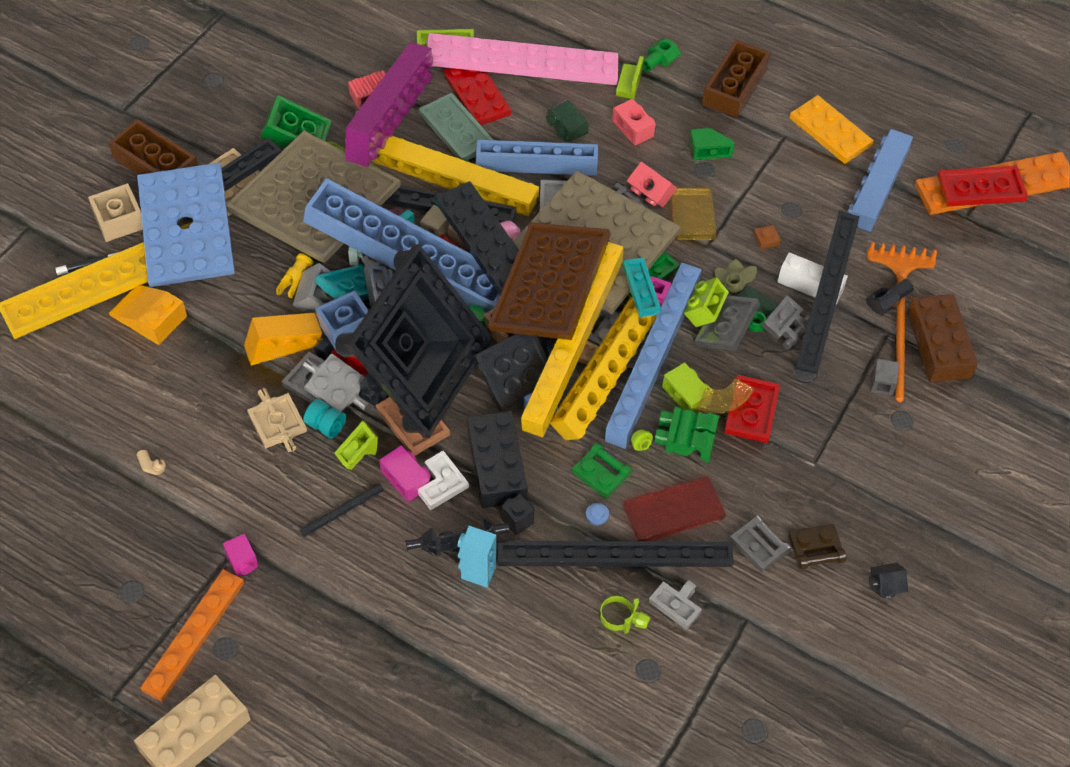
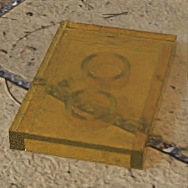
(694, 213)

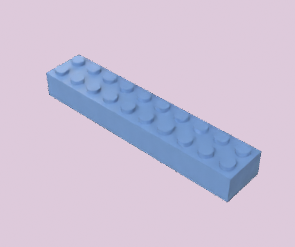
(383, 234)

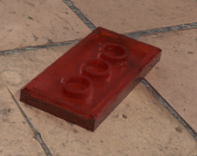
(674, 509)

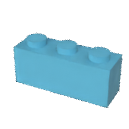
(477, 556)

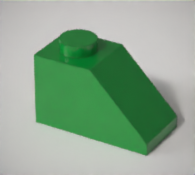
(709, 144)

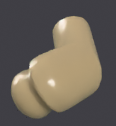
(153, 467)

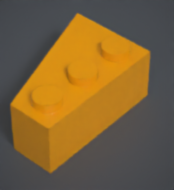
(281, 336)

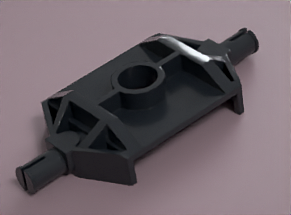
(448, 540)

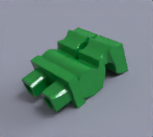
(687, 432)

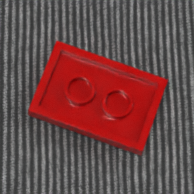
(756, 415)

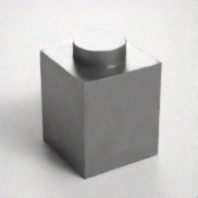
(884, 377)

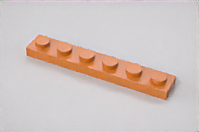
(192, 635)

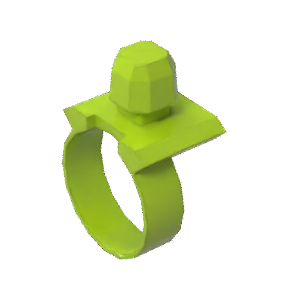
(639, 619)

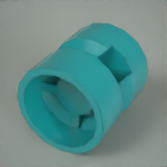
(323, 417)

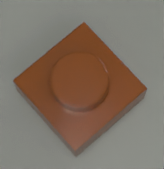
(767, 237)

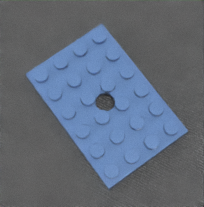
(189, 253)

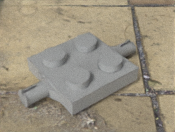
(335, 383)

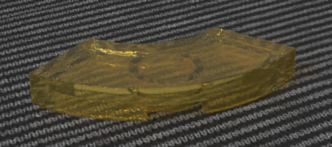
(725, 399)

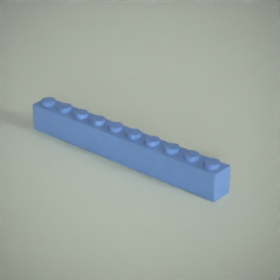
(652, 357)

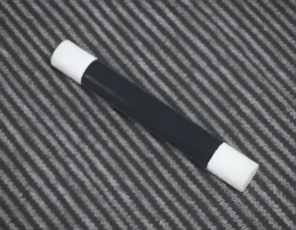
(78, 265)

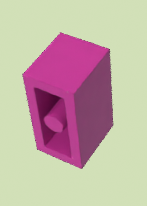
(404, 472)

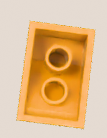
(150, 312)

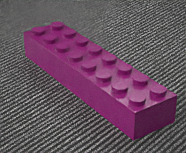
(388, 104)

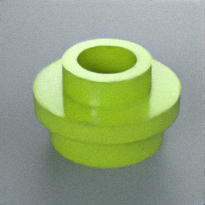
(641, 440)

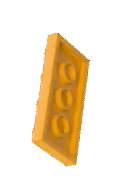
(831, 129)

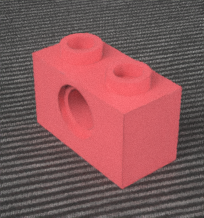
(633, 122)
(643, 177)

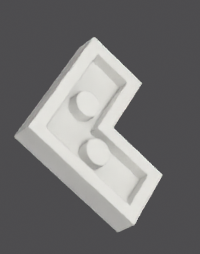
(446, 482)

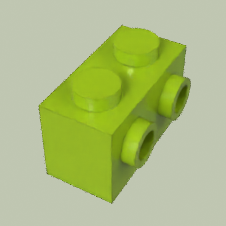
(706, 302)

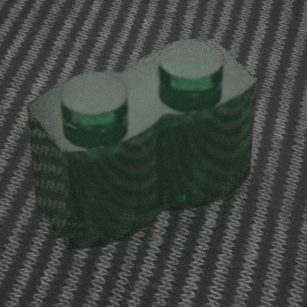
(567, 120)

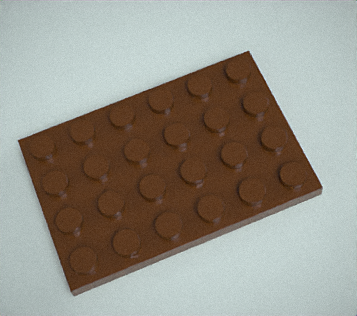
(550, 280)

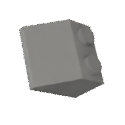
(309, 294)

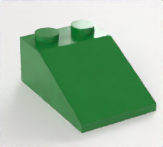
(288, 120)

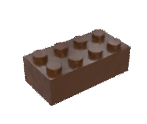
(736, 78)
(148, 151)
(942, 338)

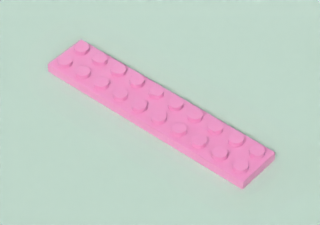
(523, 59)

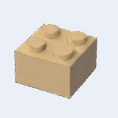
(116, 212)

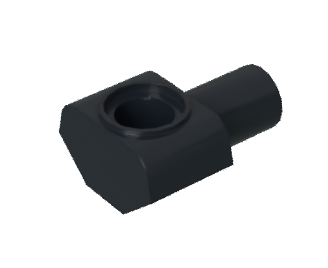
(886, 299)

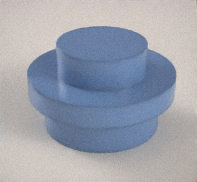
(597, 514)

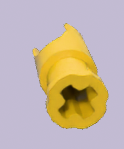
(294, 275)

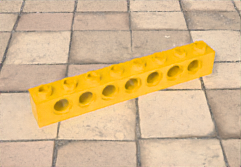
(601, 373)

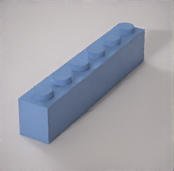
(537, 157)
(880, 179)

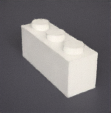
(803, 275)

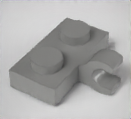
(676, 604)

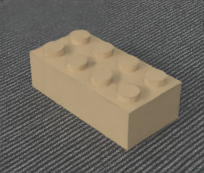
(194, 727)

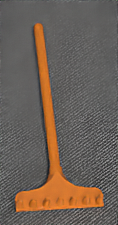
(901, 265)

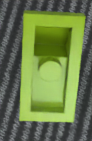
(359, 443)

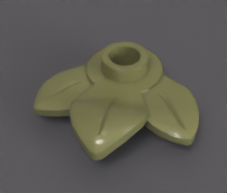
(735, 276)

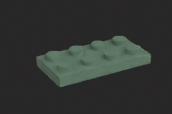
(454, 126)

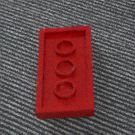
(477, 94)
(982, 186)

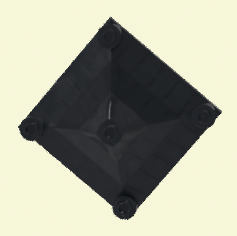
(418, 341)

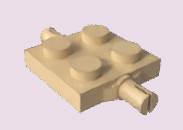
(277, 420)

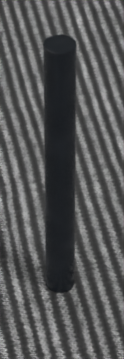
(342, 509)

